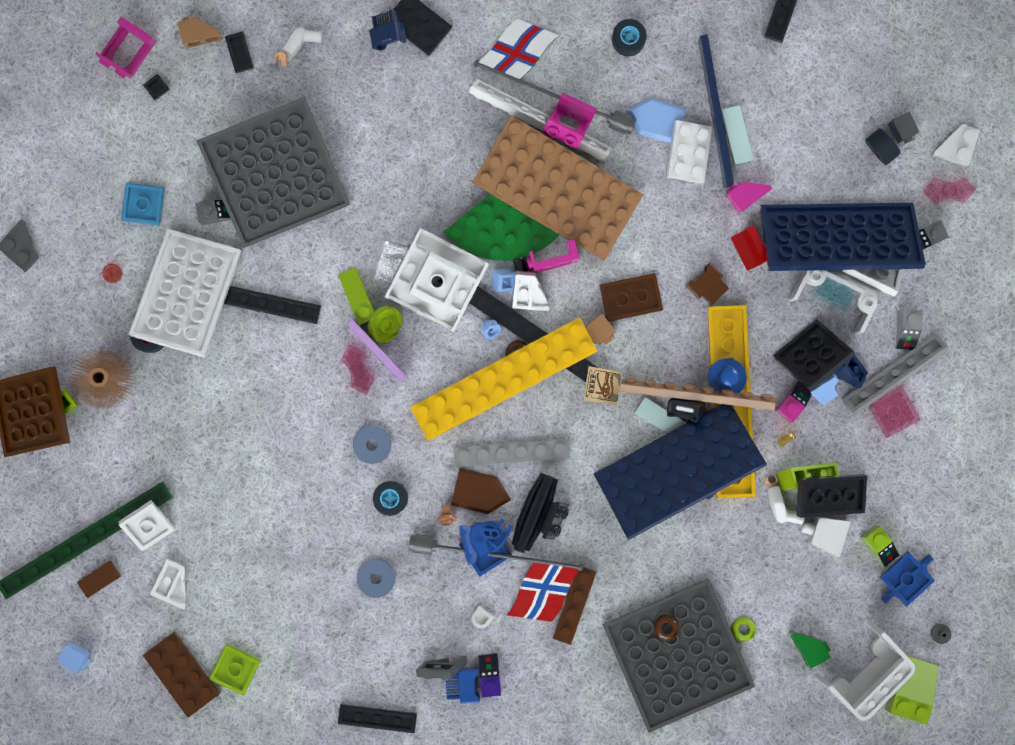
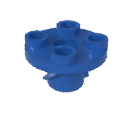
(727, 375)

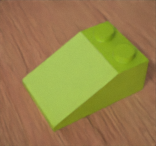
(917, 695)

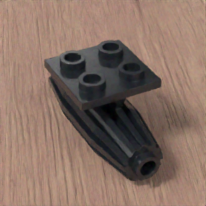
(539, 514)

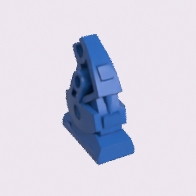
(480, 541)

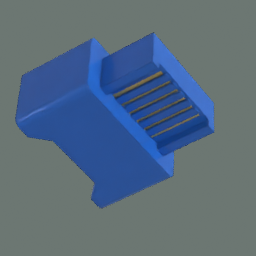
(463, 686)

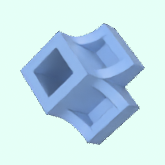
(826, 390)

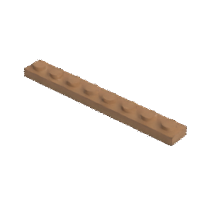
(706, 394)

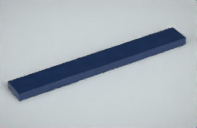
(715, 109)

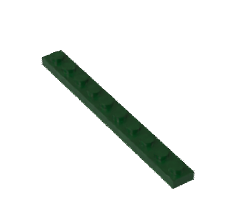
(79, 543)

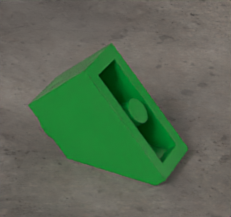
(811, 648)

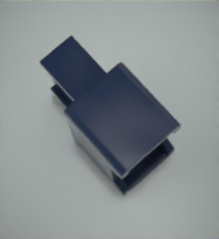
(386, 30)

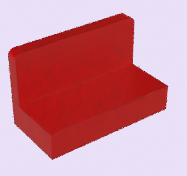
(750, 248)

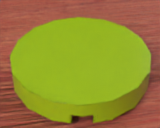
(384, 324)

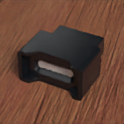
(685, 409)

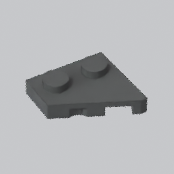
(19, 247)
(441, 668)

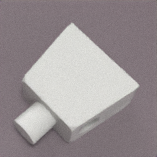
(827, 534)

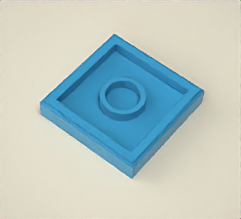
(142, 204)

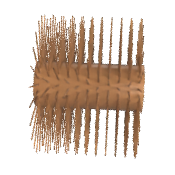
(95, 377)

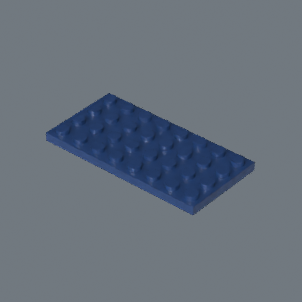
(841, 236)
(679, 470)

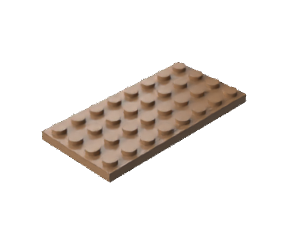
(557, 188)

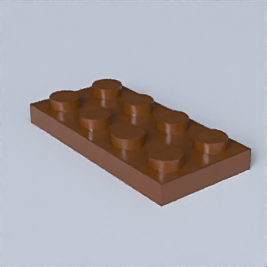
(181, 674)

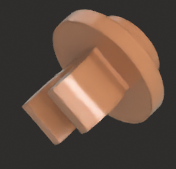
(447, 519)

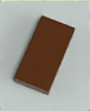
(98, 579)

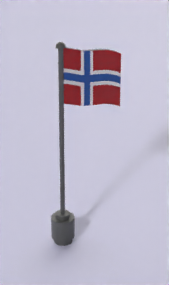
(541, 589)

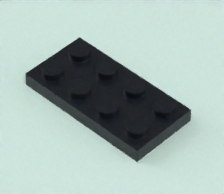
(831, 495)

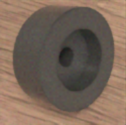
(938, 630)

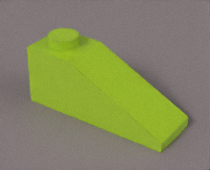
(357, 296)
(789, 478)

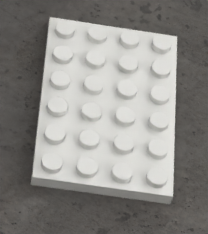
(185, 293)

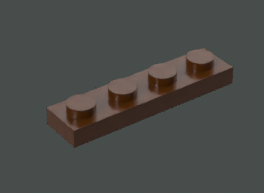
(574, 606)

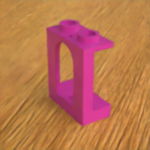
(107, 54)
(574, 109)
(571, 257)

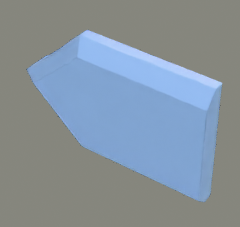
(656, 118)

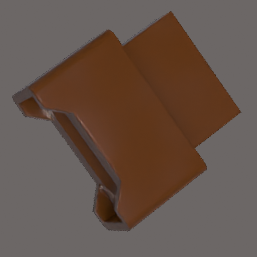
(708, 285)

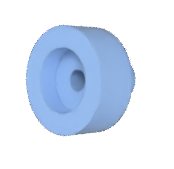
(490, 329)

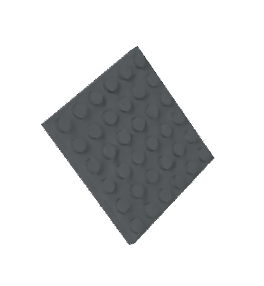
(273, 172)
(681, 673)

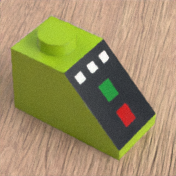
(880, 545)

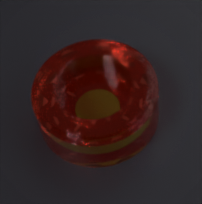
(112, 273)

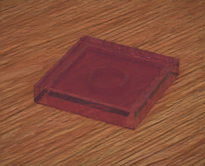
(894, 412)

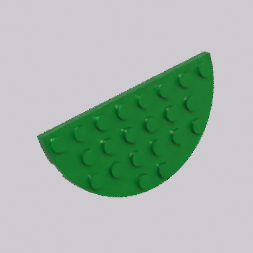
(499, 231)

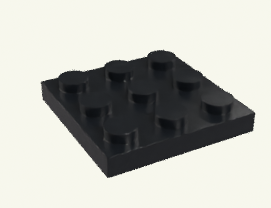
(814, 355)

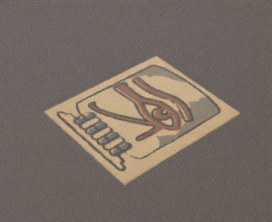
(602, 386)

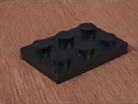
(422, 25)

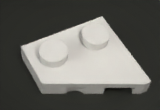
(959, 145)
(528, 292)
(171, 584)

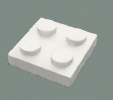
(146, 525)

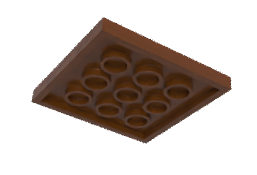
(32, 412)

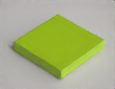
(235, 669)

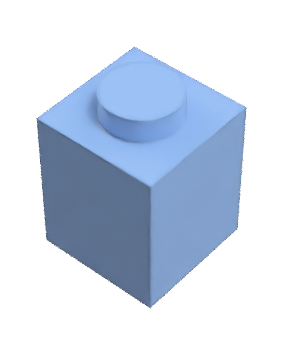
(74, 658)

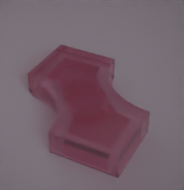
(940, 190)
(355, 361)

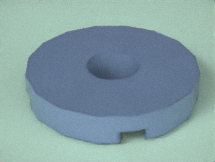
(360, 444)
(364, 578)

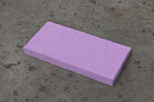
(377, 351)

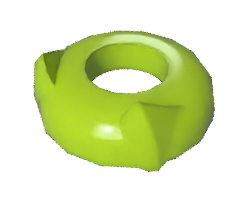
(735, 629)

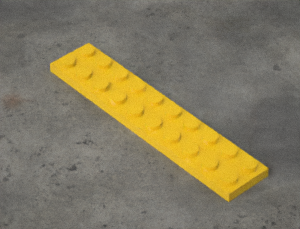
(730, 340)
(503, 379)

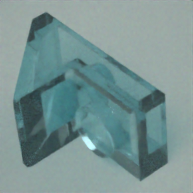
(834, 295)

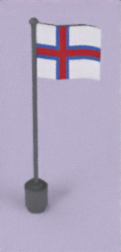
(518, 53)

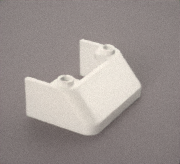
(866, 302)
(877, 681)

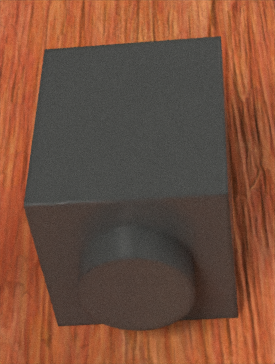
(904, 128)

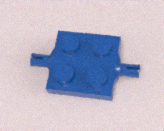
(907, 578)

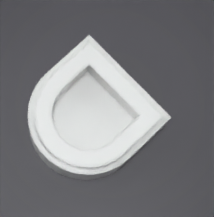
(481, 618)

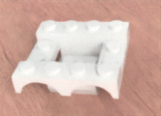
(456, 267)

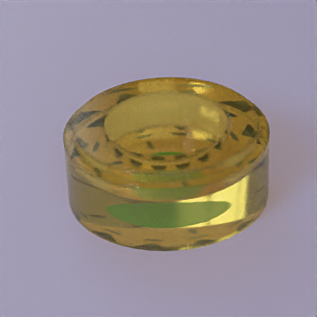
(786, 439)

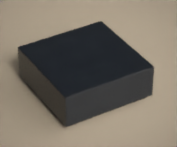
(156, 87)

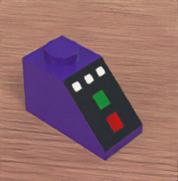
(489, 675)

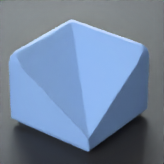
(503, 280)

